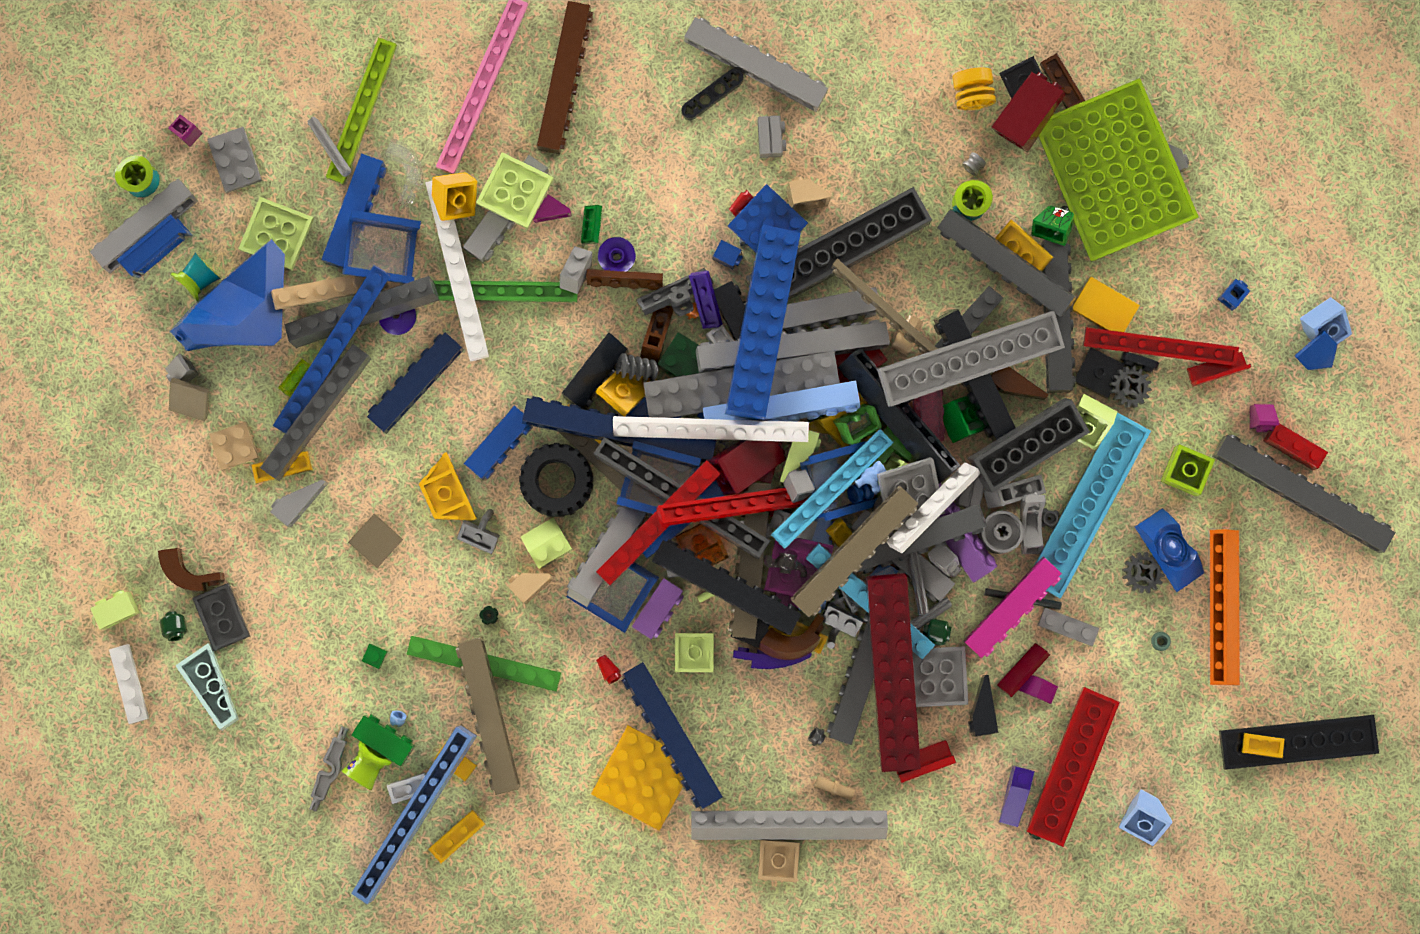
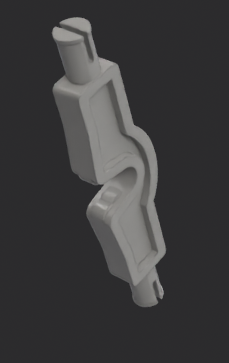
(324, 778)

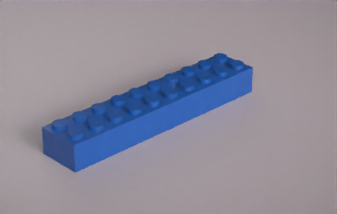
(762, 323)

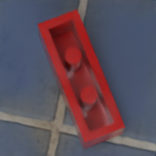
(1296, 447)

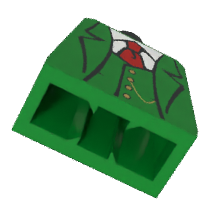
(1053, 224)

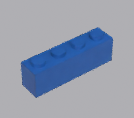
(498, 443)

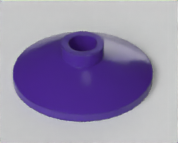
(614, 246)
(399, 325)

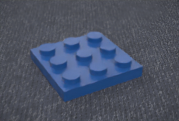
(765, 209)

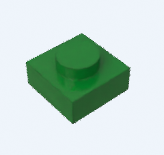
(374, 656)

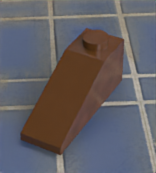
(656, 333)
(1013, 383)

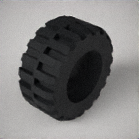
(556, 506)

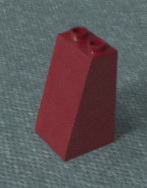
(1029, 111)
(746, 463)

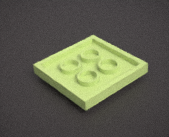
(515, 190)
(277, 223)

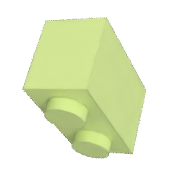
(115, 610)

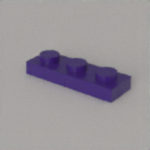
(705, 299)

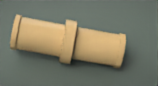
(834, 788)

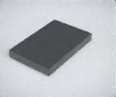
(221, 617)

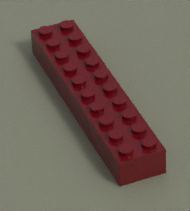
(893, 672)

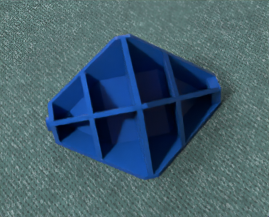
(238, 307)

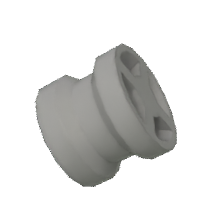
(974, 163)

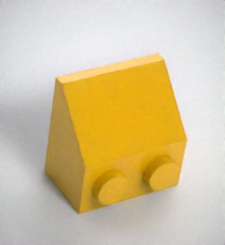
(454, 195)

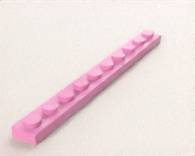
(482, 86)

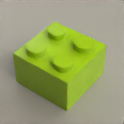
(1187, 470)

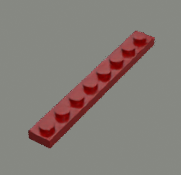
(1160, 346)
(725, 506)
(652, 529)

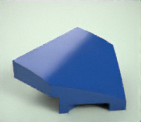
(1318, 353)

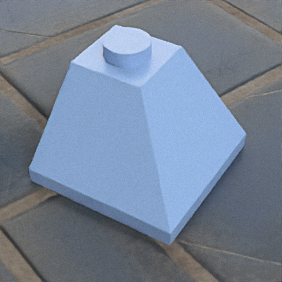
(1146, 818)

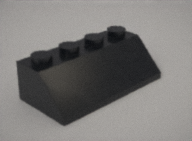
(594, 372)

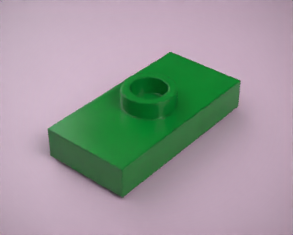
(591, 224)

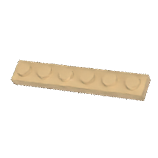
(317, 291)

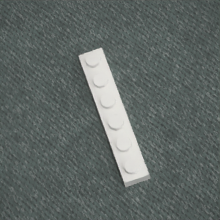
(933, 507)

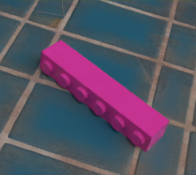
(1012, 607)

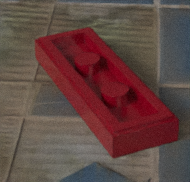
(1023, 670)

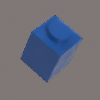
(727, 255)

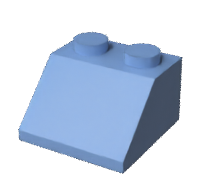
(1328, 317)

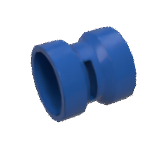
(857, 494)

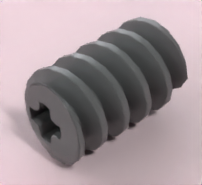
(637, 367)

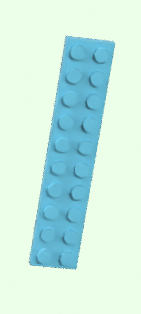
(1093, 499)

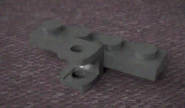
(675, 293)

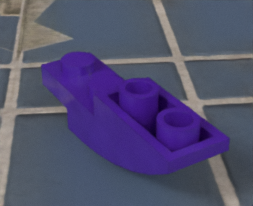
(763, 661)

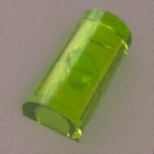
(293, 379)

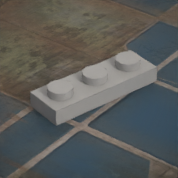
(1068, 626)

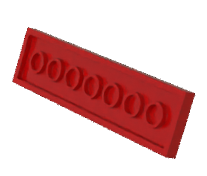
(1072, 766)

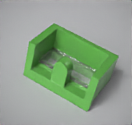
(858, 424)

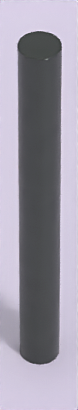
(1044, 602)

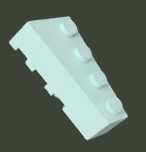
(208, 684)

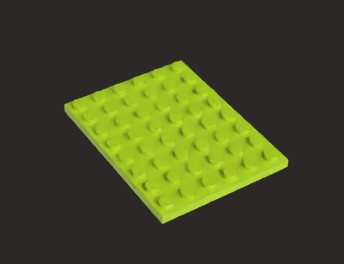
(1116, 170)

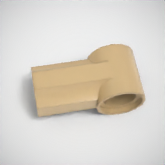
(900, 343)

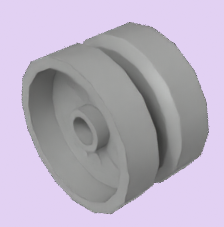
(1011, 528)

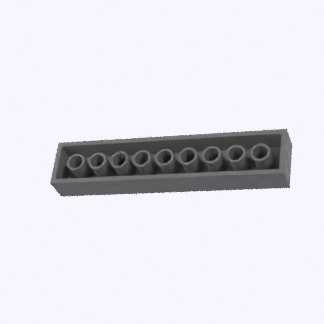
(857, 240)

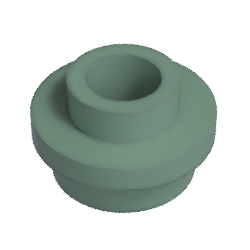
(1167, 641)

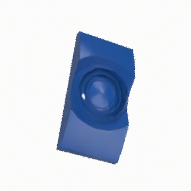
(1170, 549)

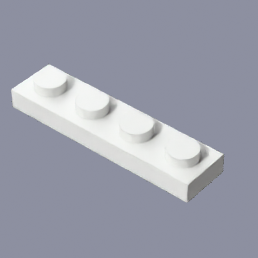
(129, 684)

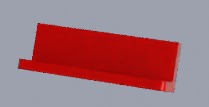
(1211, 371)
(931, 759)

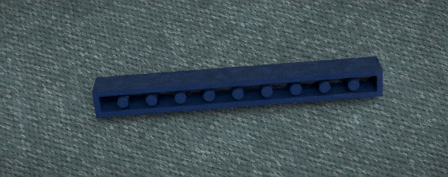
(597, 426)

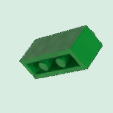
(383, 739)

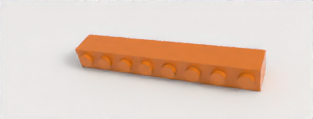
(1224, 607)

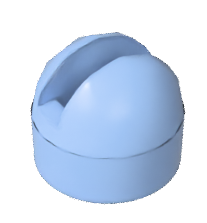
(397, 718)

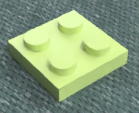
(694, 652)

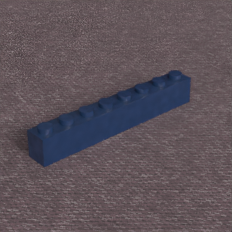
(672, 736)

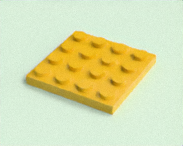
(639, 779)

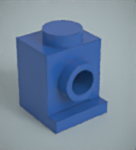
(1241, 291)

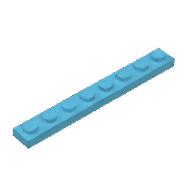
(832, 488)
(857, 591)

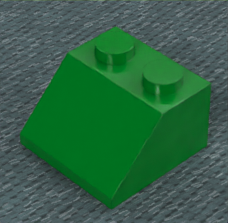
(961, 419)

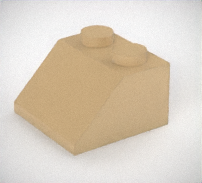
(806, 195)
(528, 585)

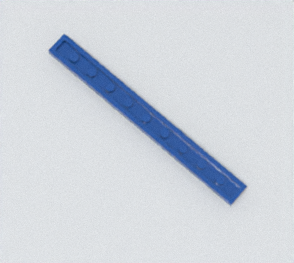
(333, 347)

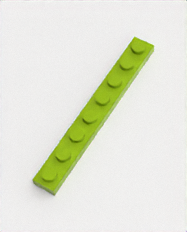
(363, 106)

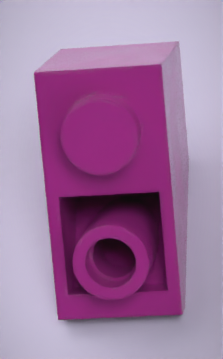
(1263, 417)

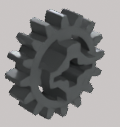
(1136, 391)
(1138, 567)

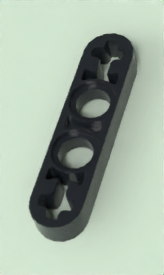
(710, 92)

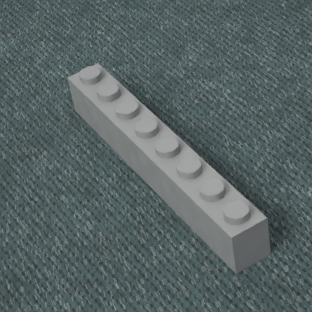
(756, 64)

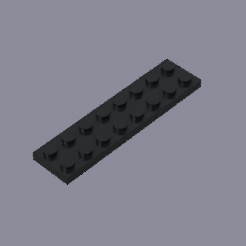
(1304, 741)

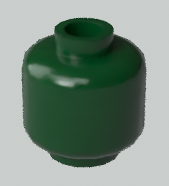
(173, 626)
(937, 631)

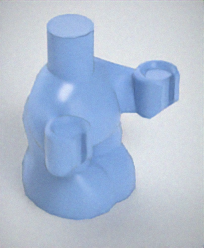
(869, 477)

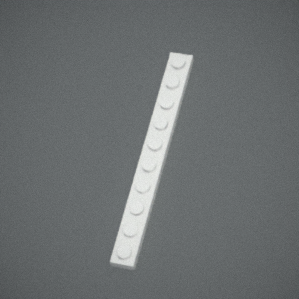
(460, 284)
(710, 429)

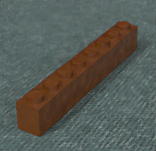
(564, 77)

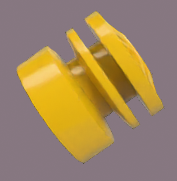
(974, 88)

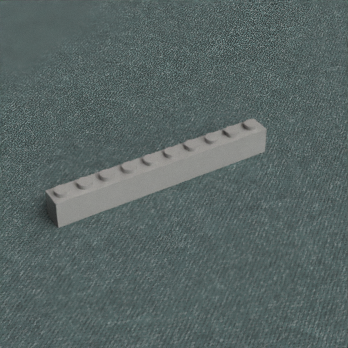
(801, 343)
(788, 825)

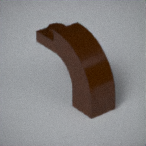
(175, 570)
(794, 647)

